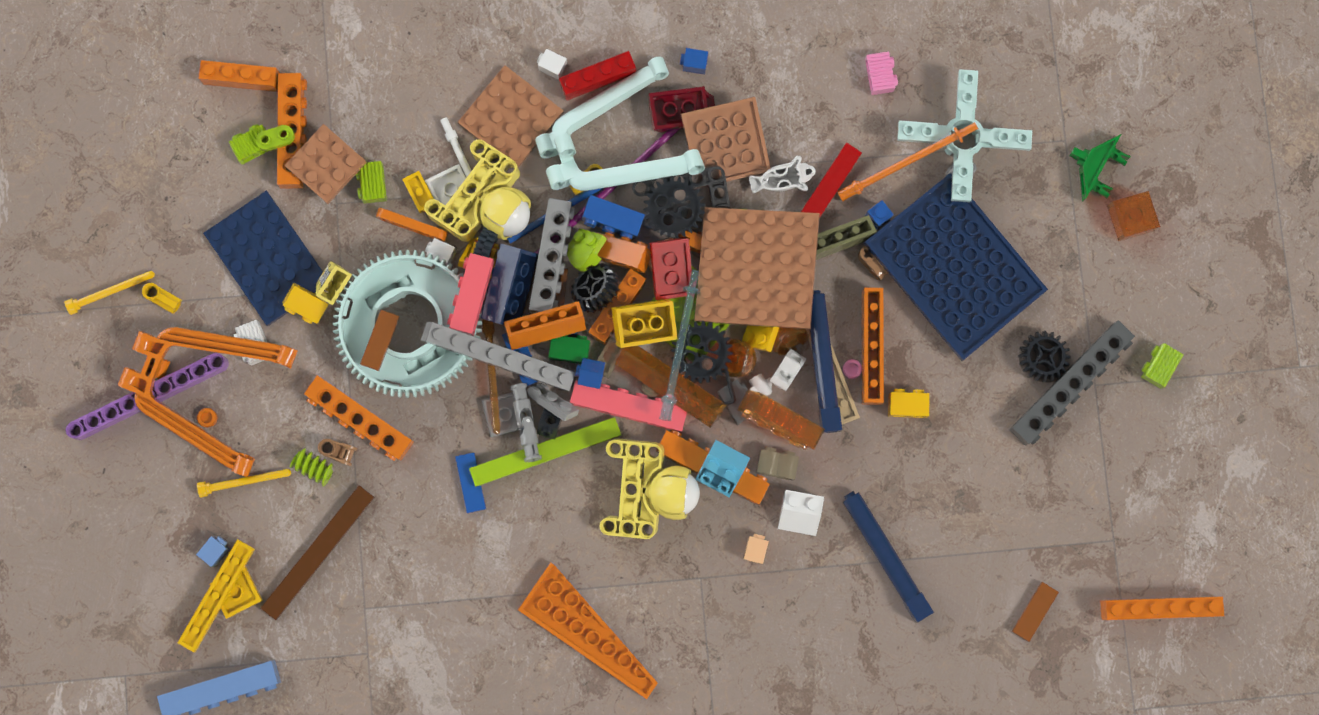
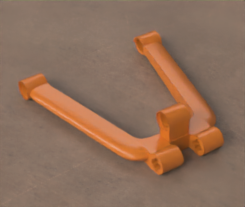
(157, 366)

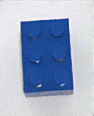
(612, 218)

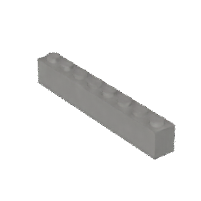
(497, 356)

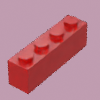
(597, 75)

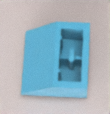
(722, 468)

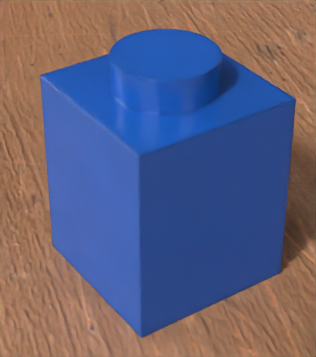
(694, 61)
(879, 214)
(590, 373)

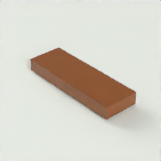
(379, 340)
(1035, 611)

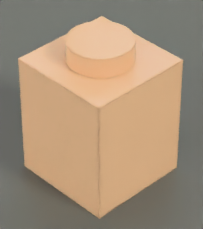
(756, 549)

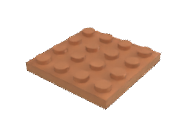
(510, 115)
(729, 138)

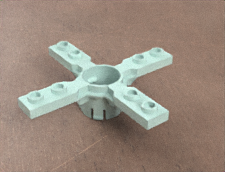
(965, 115)

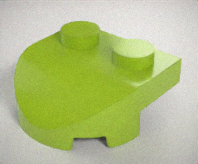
(584, 249)

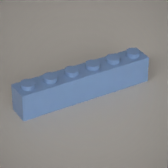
(219, 689)

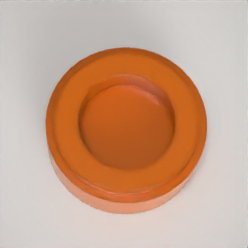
(207, 417)

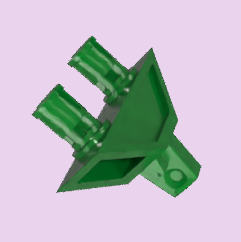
(1092, 163)

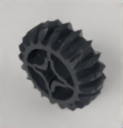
(595, 287)
(1057, 347)

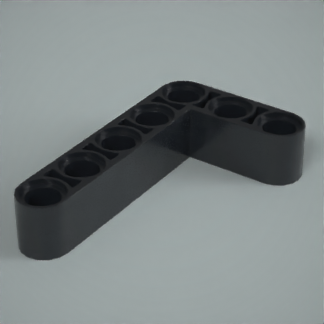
(706, 180)

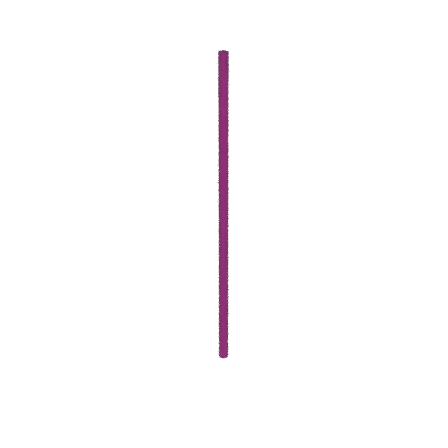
(606, 191)

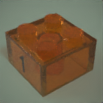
(1133, 216)

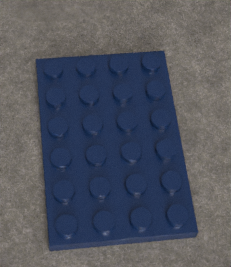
(264, 255)

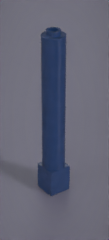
(823, 365)
(912, 598)

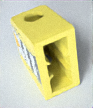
(332, 280)

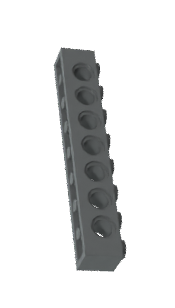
(1115, 332)

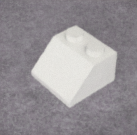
(800, 512)

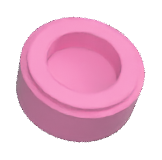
(852, 369)

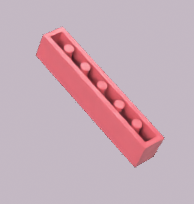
(626, 406)

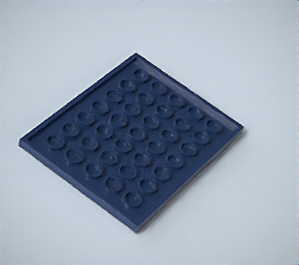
(955, 268)

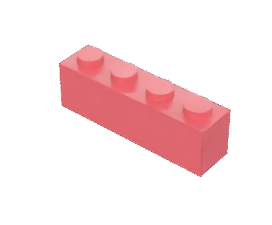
(471, 294)

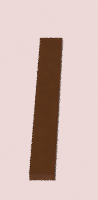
(317, 553)

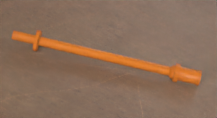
(858, 186)

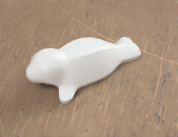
(784, 177)

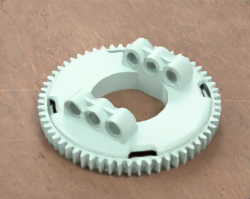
(377, 289)

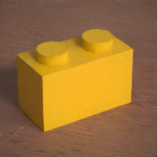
(305, 304)
(908, 404)

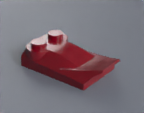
(669, 105)

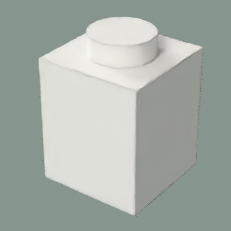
(552, 63)
(441, 249)

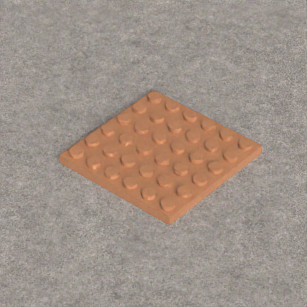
(757, 267)

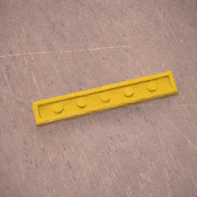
(216, 596)

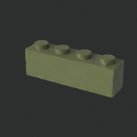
(844, 236)

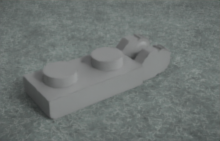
(552, 402)

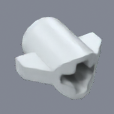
(761, 385)

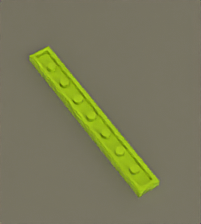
(548, 450)

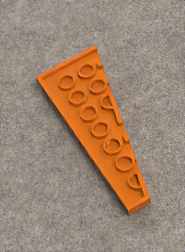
(570, 618)

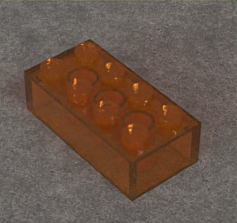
(780, 420)

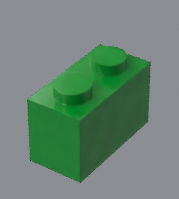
(569, 349)

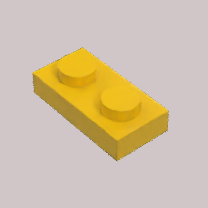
(418, 190)

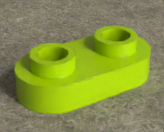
(274, 138)

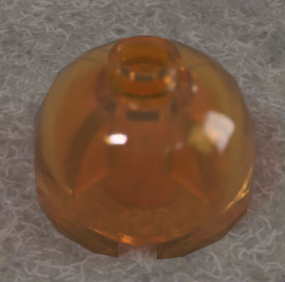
(789, 338)
(743, 359)

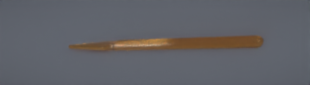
(488, 330)

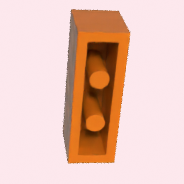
(625, 253)

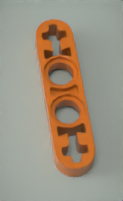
(411, 224)

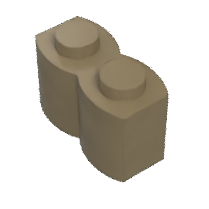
(777, 464)

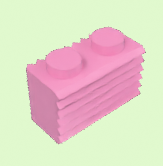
(880, 73)

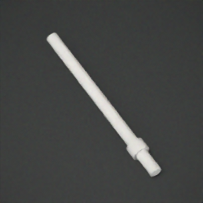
(451, 137)

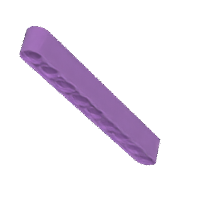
(120, 404)

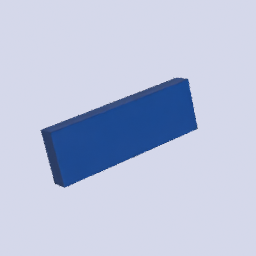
(472, 495)

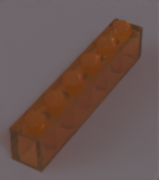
(656, 376)

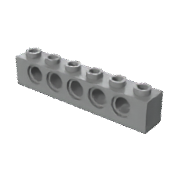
(555, 209)

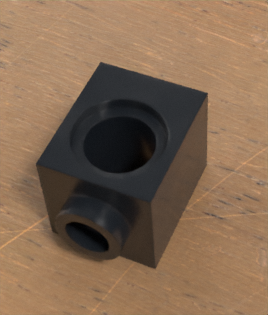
(548, 425)

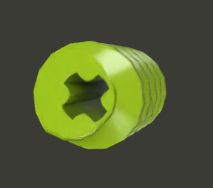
(312, 466)

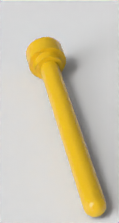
(74, 305)
(205, 489)

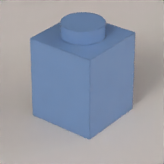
(213, 551)

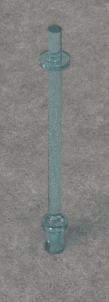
(669, 399)

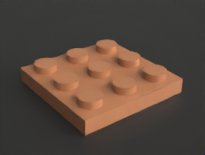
(325, 164)

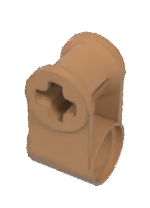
(872, 264)
(338, 451)

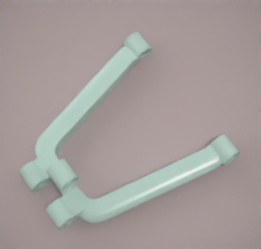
(560, 141)

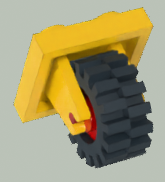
(484, 245)

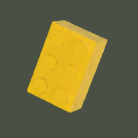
(644, 323)

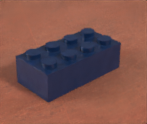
(509, 284)

